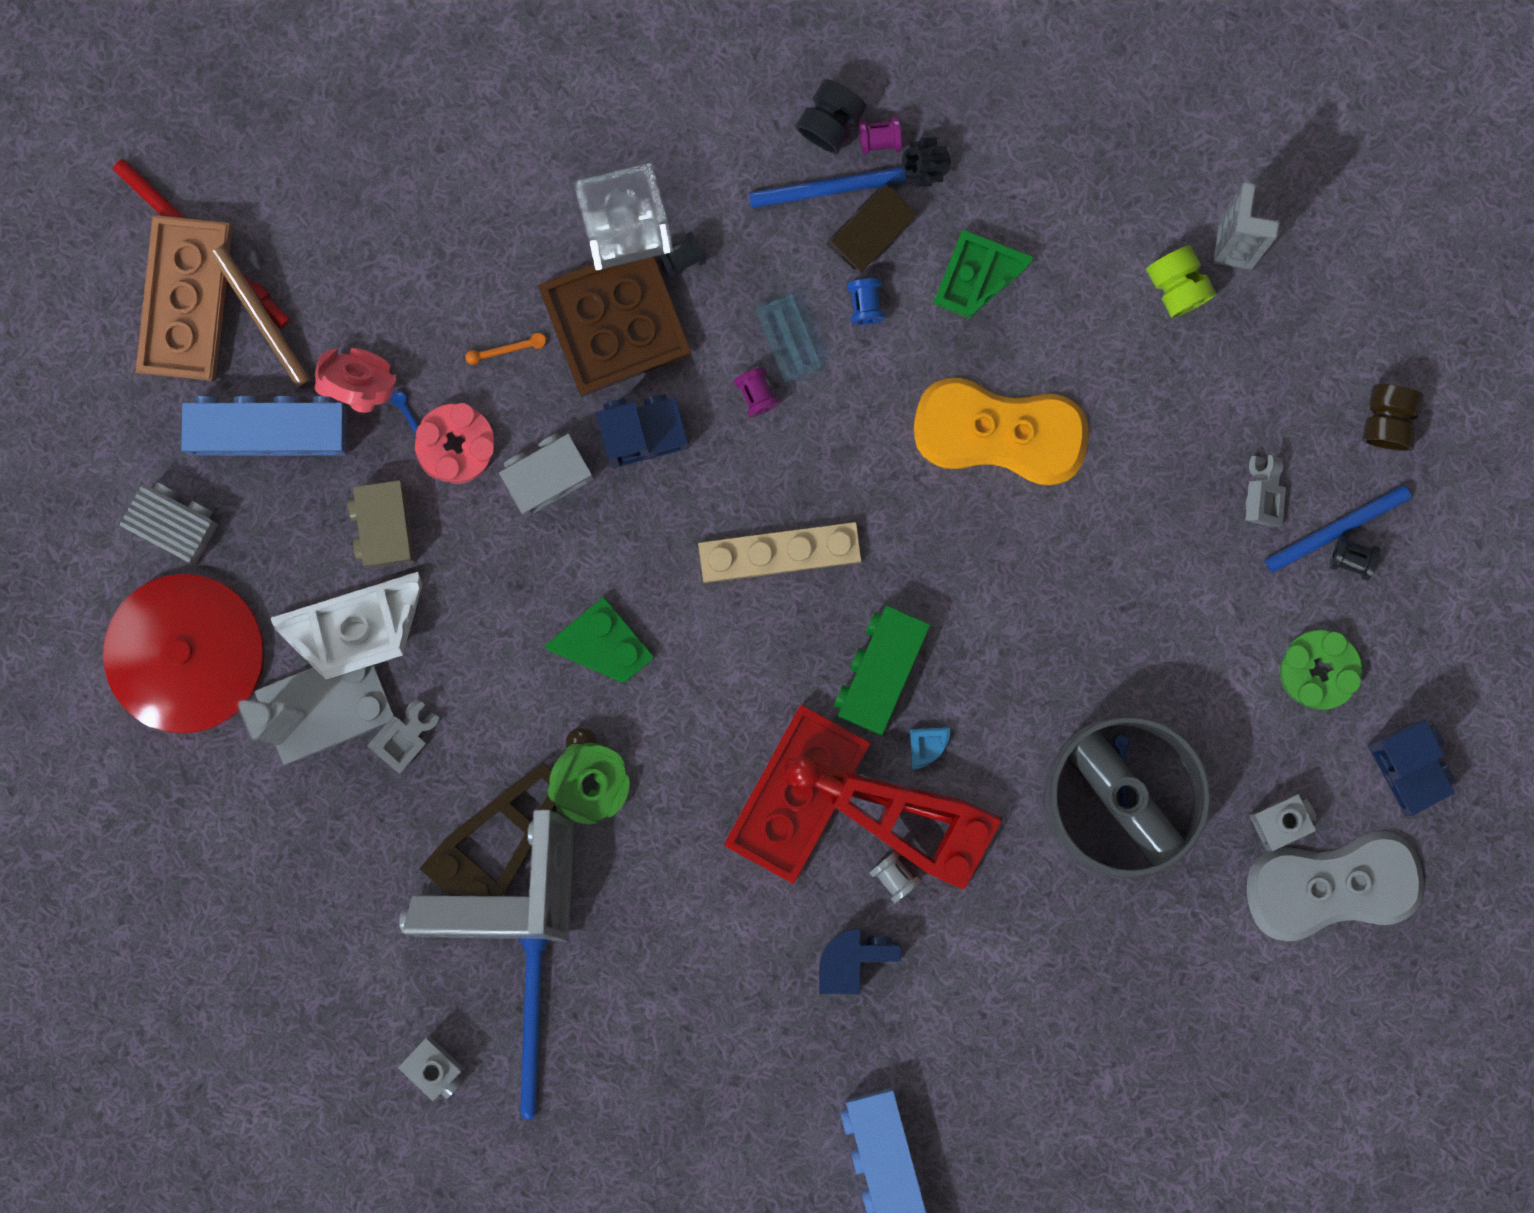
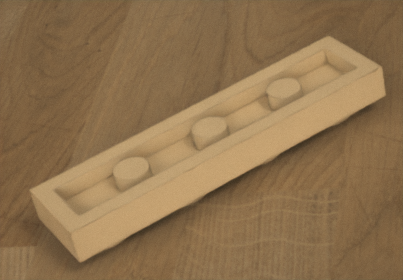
(779, 552)

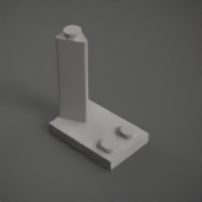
(316, 713)
(536, 916)

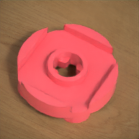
(354, 378)
(459, 421)

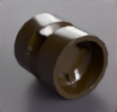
(1393, 411)

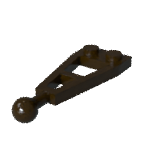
(458, 872)

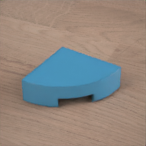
(927, 745)

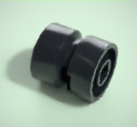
(830, 117)

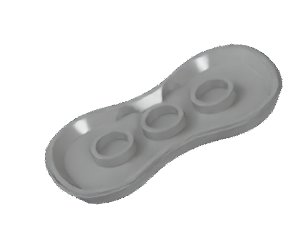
(1366, 881)

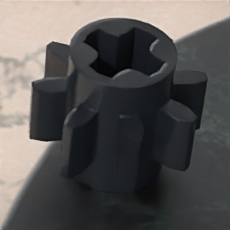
(926, 161)

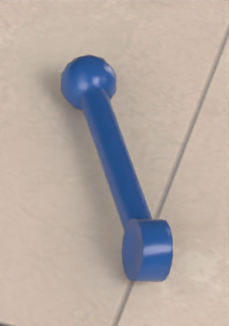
(400, 400)
(1121, 743)

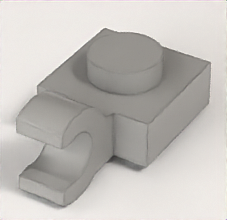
(1265, 496)

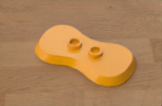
(1032, 435)

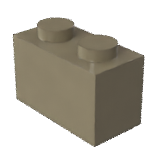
(382, 525)

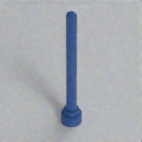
(531, 1025)

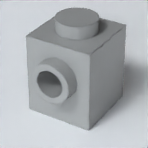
(1284, 822)
(433, 1069)

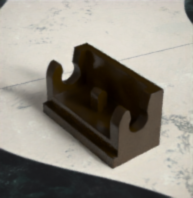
(871, 228)

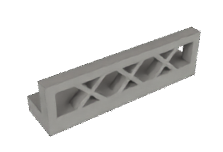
(1240, 237)

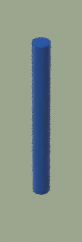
(827, 187)
(1337, 528)

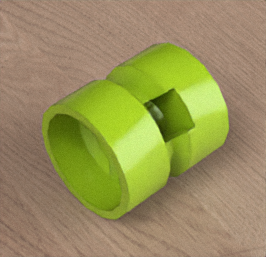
(1181, 281)

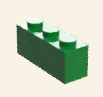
(881, 670)

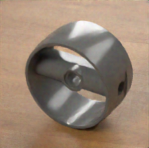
(1142, 822)

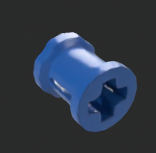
(866, 301)

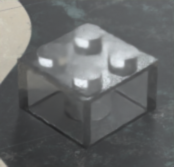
(623, 216)

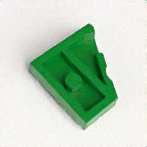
(977, 274)
(602, 644)

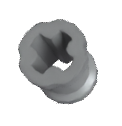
(895, 877)

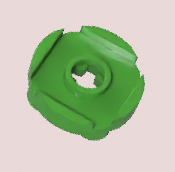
(1331, 649)
(567, 786)

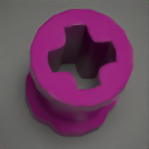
(880, 135)
(756, 392)

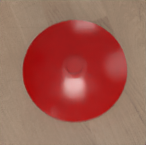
(183, 653)

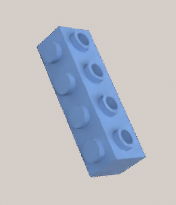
(264, 428)

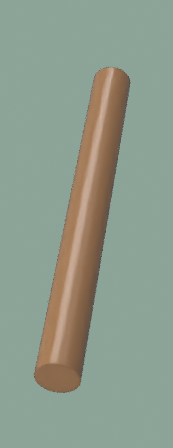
(259, 315)

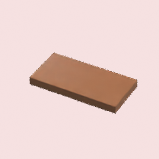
(183, 299)

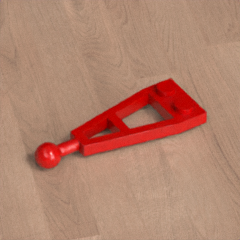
(961, 845)

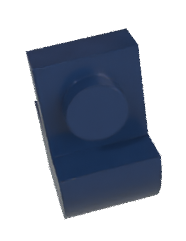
(842, 957)

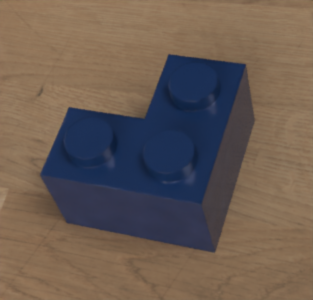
(641, 432)
(1412, 767)

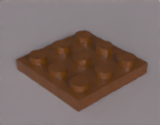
(614, 323)

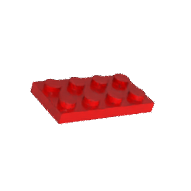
(784, 821)

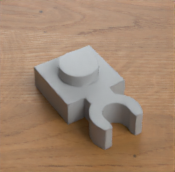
(399, 740)

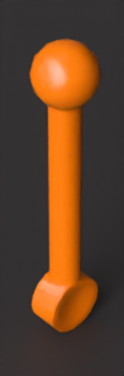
(536, 341)

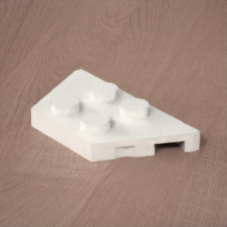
(354, 627)

